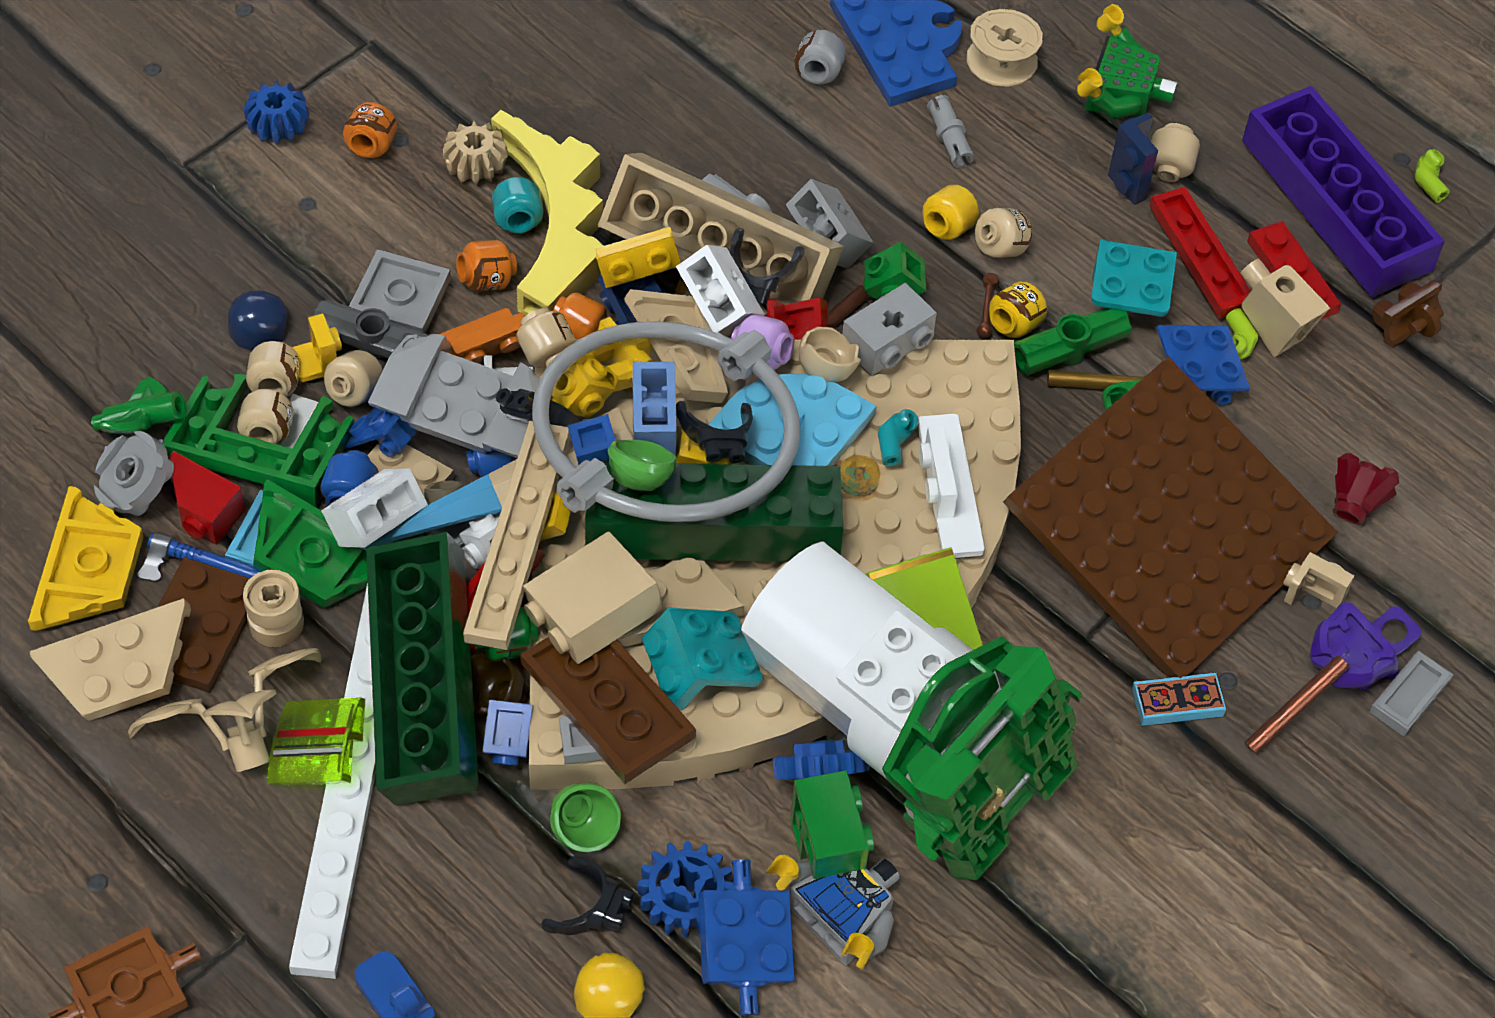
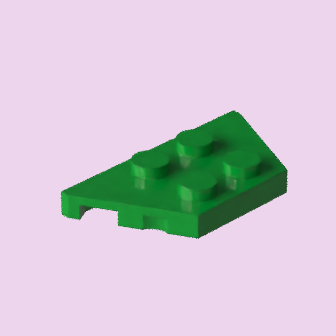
(300, 543)

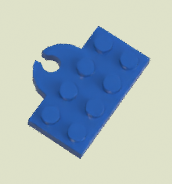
(902, 44)

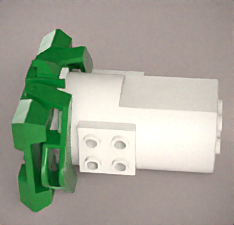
(940, 721)

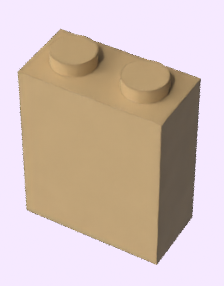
(592, 598)

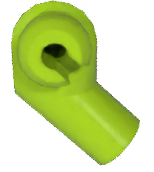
(1427, 175)
(1244, 335)

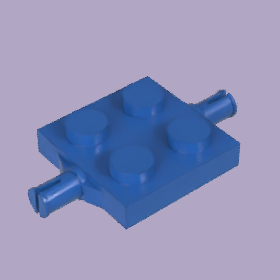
(745, 937)

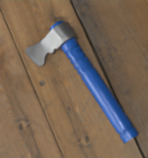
(163, 546)

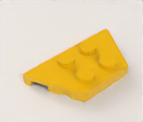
(86, 564)

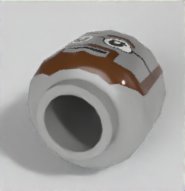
(820, 57)

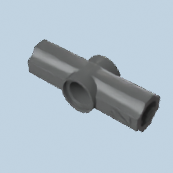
(365, 329)

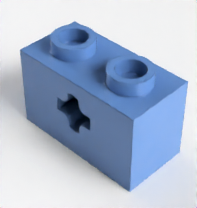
(654, 403)

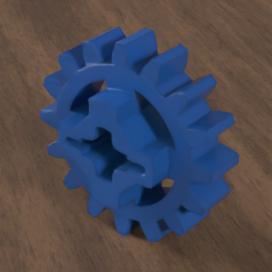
(818, 759)
(673, 902)

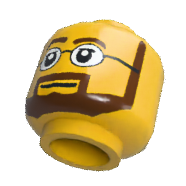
(1017, 309)

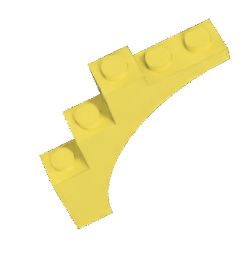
(564, 180)

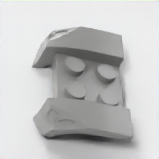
(451, 395)

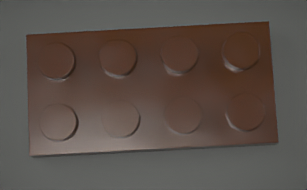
(612, 705)

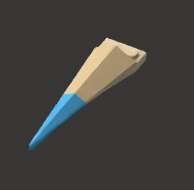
(487, 493)

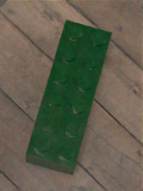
(779, 526)
(421, 670)

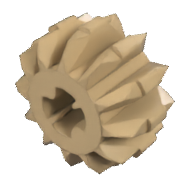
(475, 152)

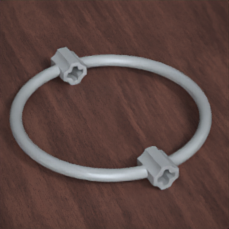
(591, 480)

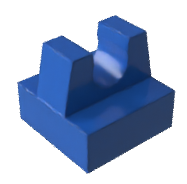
(592, 438)

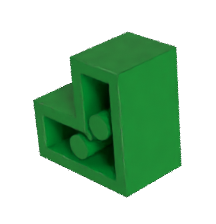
(829, 824)

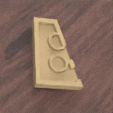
(696, 366)
(687, 586)

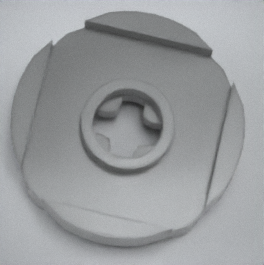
(133, 492)

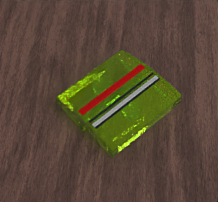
(316, 742)

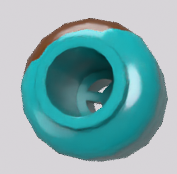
(517, 205)

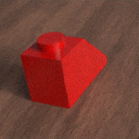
(205, 500)

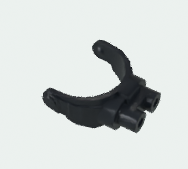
(763, 286)
(519, 403)
(714, 441)
(605, 912)

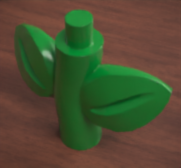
(148, 405)

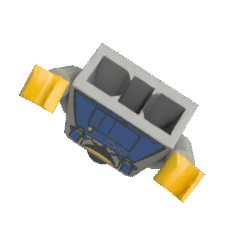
(843, 910)

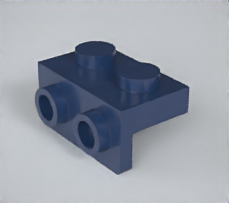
(1133, 158)

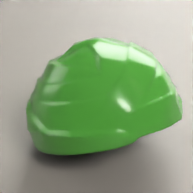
(640, 464)
(585, 816)

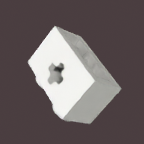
(719, 288)

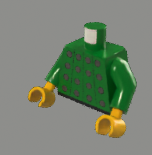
(1124, 73)

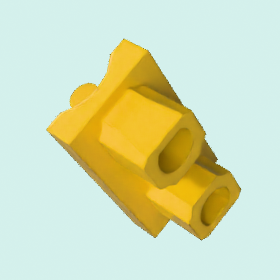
(620, 357)

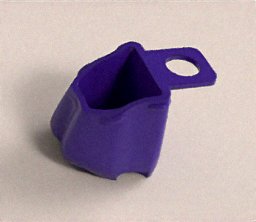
(1361, 645)

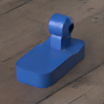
(391, 989)

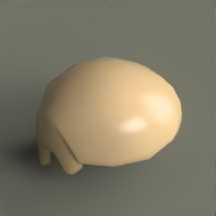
(828, 354)

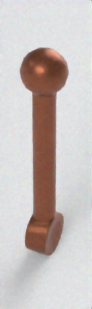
(990, 282)

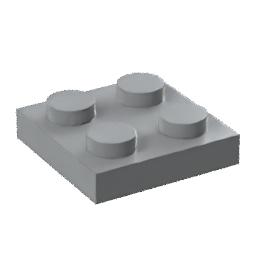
(403, 289)

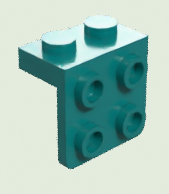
(1133, 278)
(699, 650)

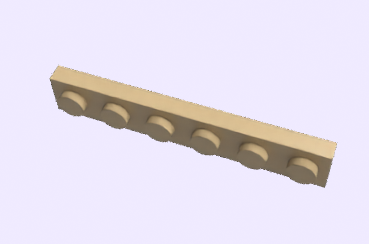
(514, 543)

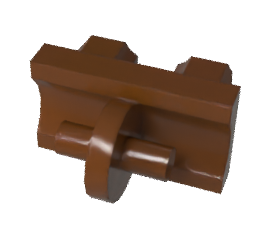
(1414, 313)

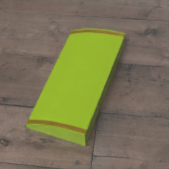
(933, 591)

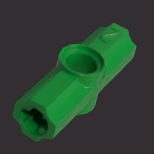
(1071, 339)

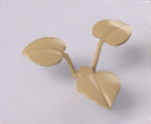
(245, 740)

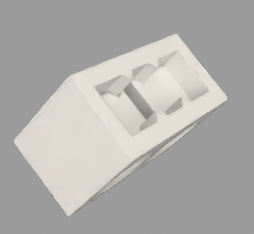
(374, 507)

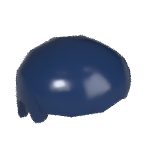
(257, 319)

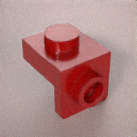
(800, 315)

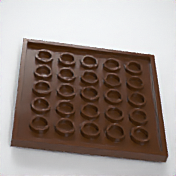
(1170, 519)

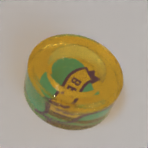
(859, 476)

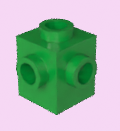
(892, 269)

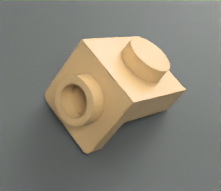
(1319, 578)

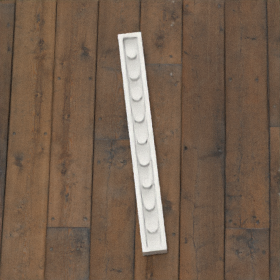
(338, 836)

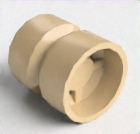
(273, 608)

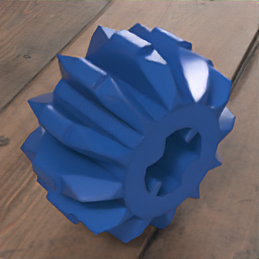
(276, 112)

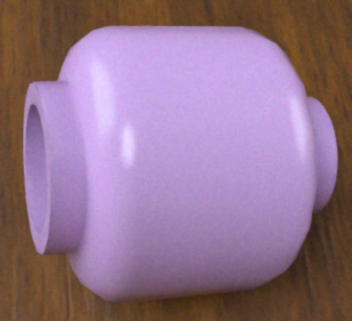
(776, 335)

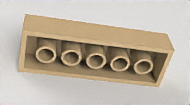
(658, 196)

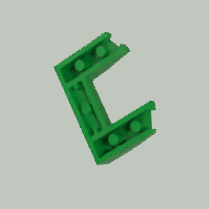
(299, 470)

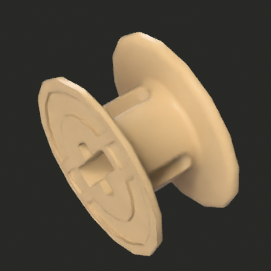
(1004, 47)

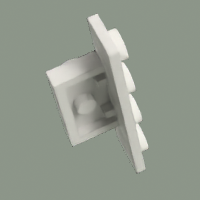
(950, 484)

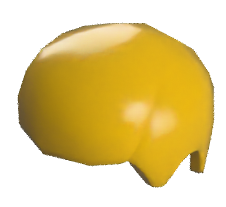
(608, 987)

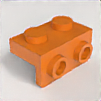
(485, 336)

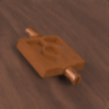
(128, 980)

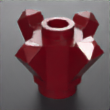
(1361, 488)

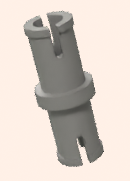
(950, 131)

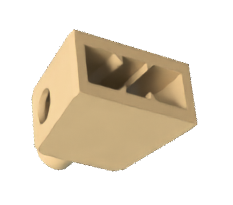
(1281, 306)

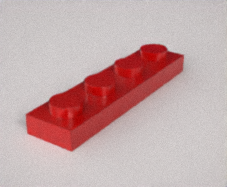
(1200, 250)

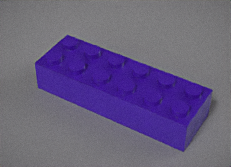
(1342, 191)

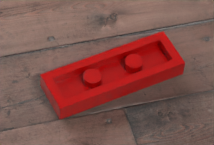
(1278, 248)

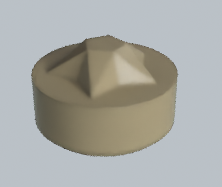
(440, 489)

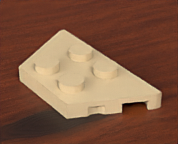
(118, 661)

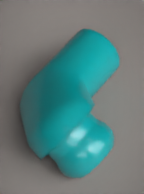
(894, 433)

